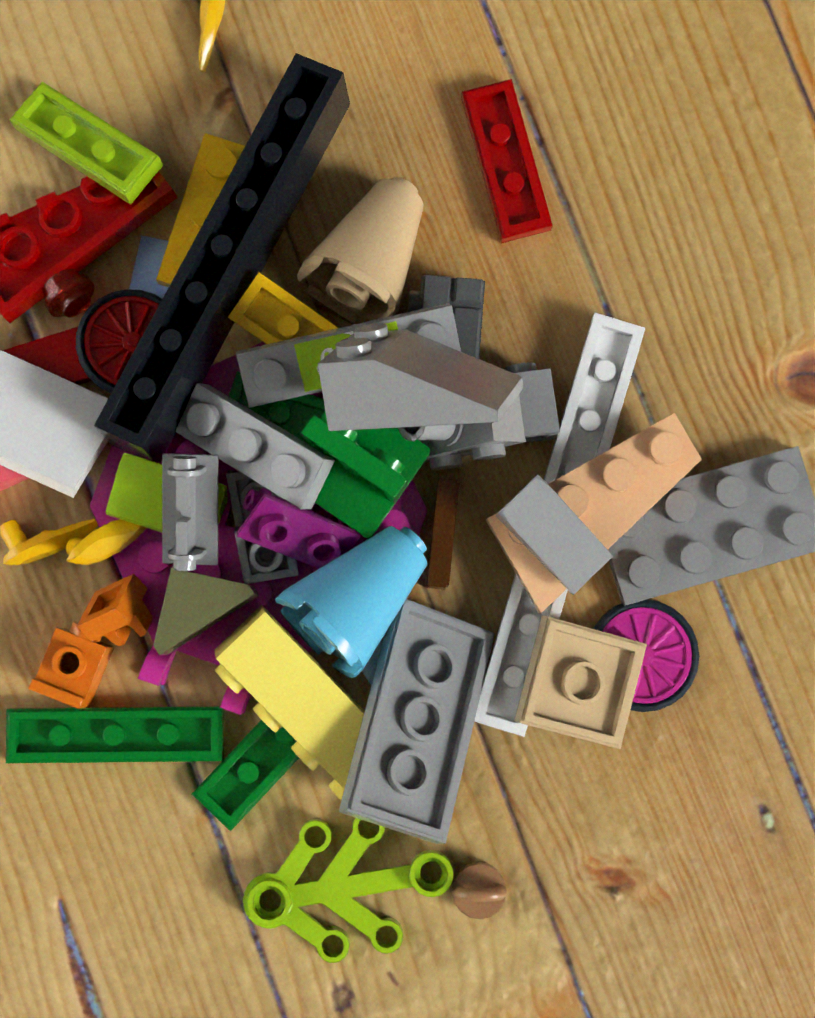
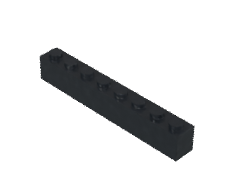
(225, 259)

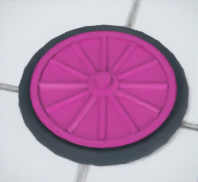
(670, 652)

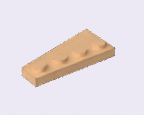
(607, 497)

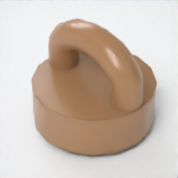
(479, 890)

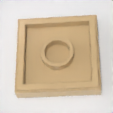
(580, 682)

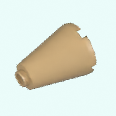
(367, 255)

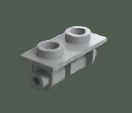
(189, 510)

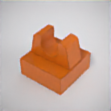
(115, 609)

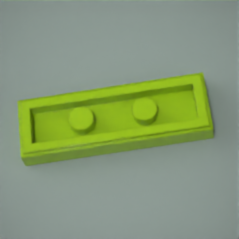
(86, 142)

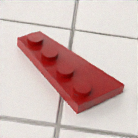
(67, 234)

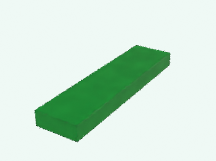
(114, 734)

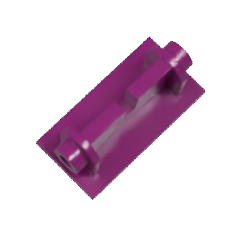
(294, 531)

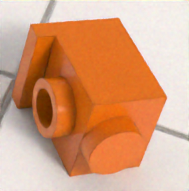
(77, 687)

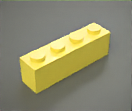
(292, 694)

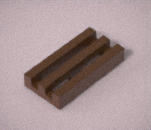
(443, 534)

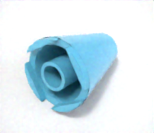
(355, 597)

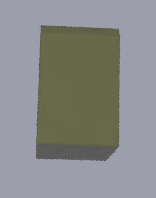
(196, 604)

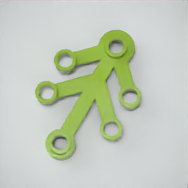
(337, 890)

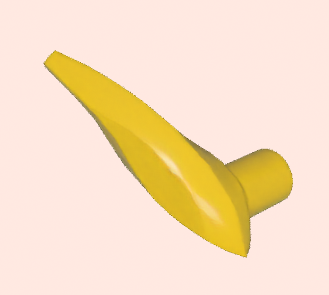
(210, 18)
(103, 542)
(42, 545)

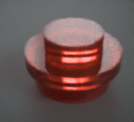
(68, 293)

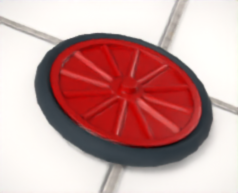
(112, 332)

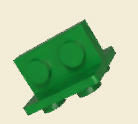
(367, 471)

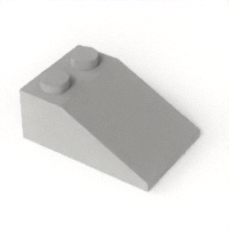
(409, 382)

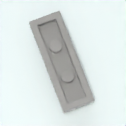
(254, 446)

